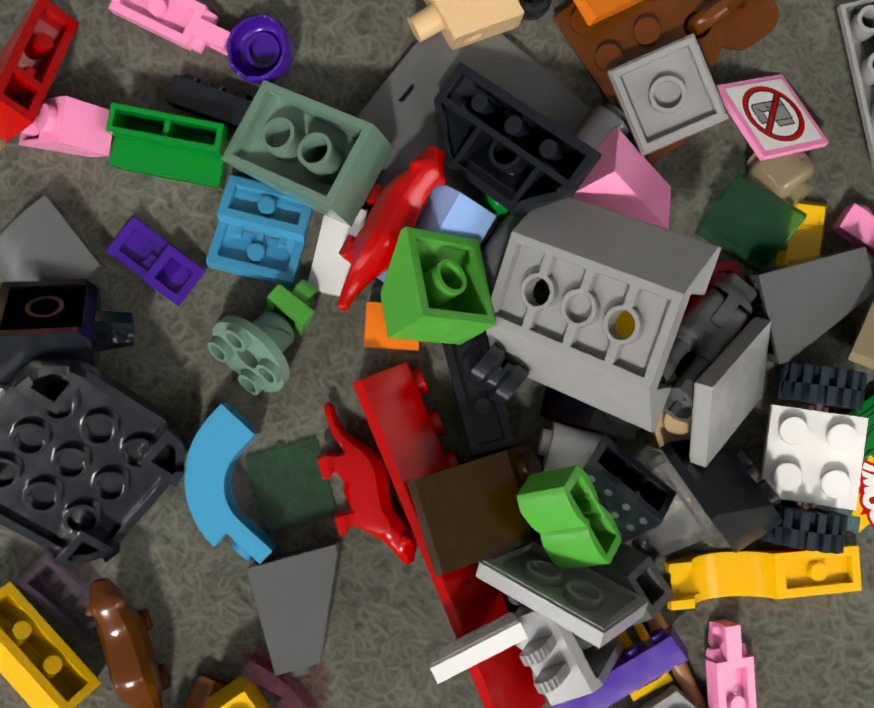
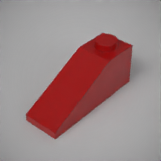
(31, 64)

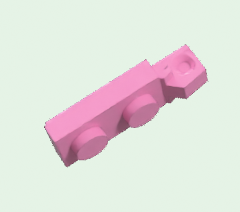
(179, 21)
(729, 668)

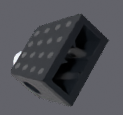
(627, 490)

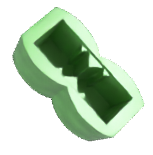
(569, 518)

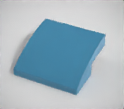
(265, 211)

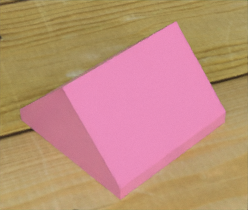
(626, 183)

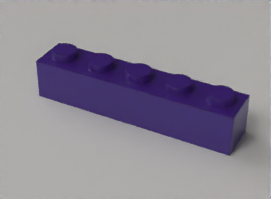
(636, 668)

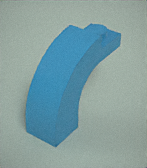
(209, 483)

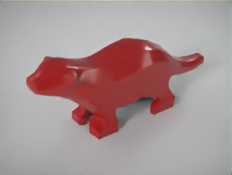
(394, 208)
(366, 490)

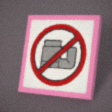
(771, 116)

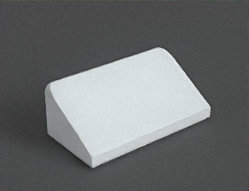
(328, 267)

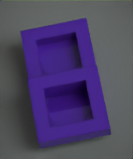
(156, 261)

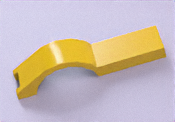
(762, 574)

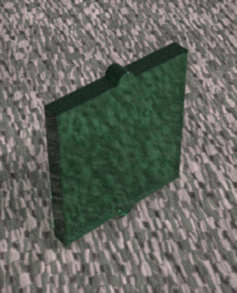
(750, 223)
(289, 485)

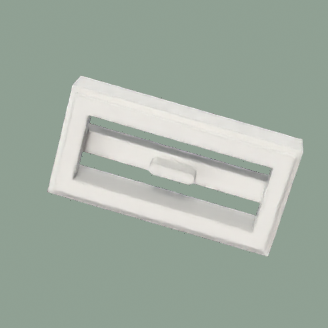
(476, 647)

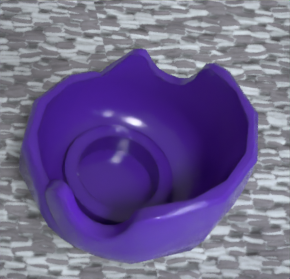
(265, 38)

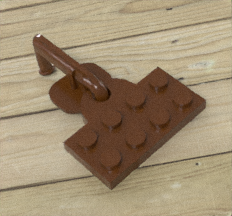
(658, 23)

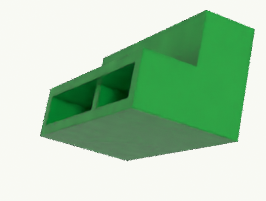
(168, 145)

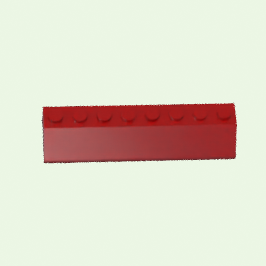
(412, 449)

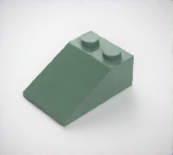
(309, 151)

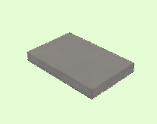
(728, 391)
(569, 597)

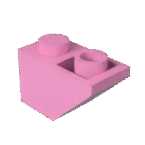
(69, 127)

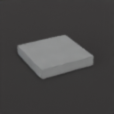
(667, 95)

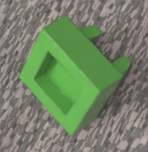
(293, 305)

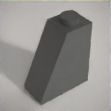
(810, 297)
(295, 604)

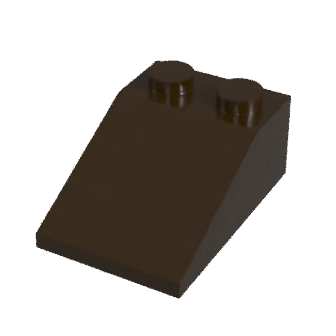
(474, 507)

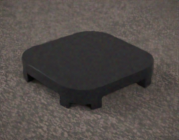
(81, 458)

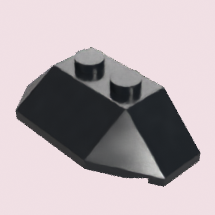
(507, 145)

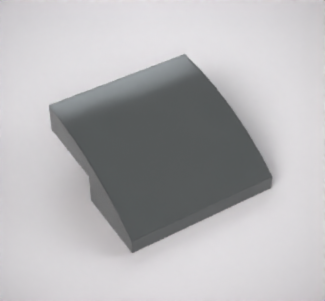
(45, 247)

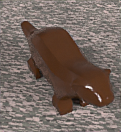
(127, 647)

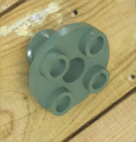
(254, 350)

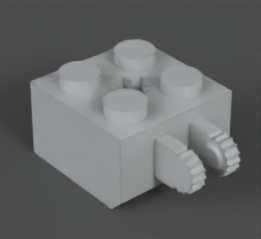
(561, 661)

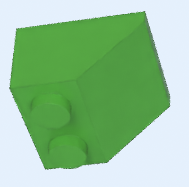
(436, 289)

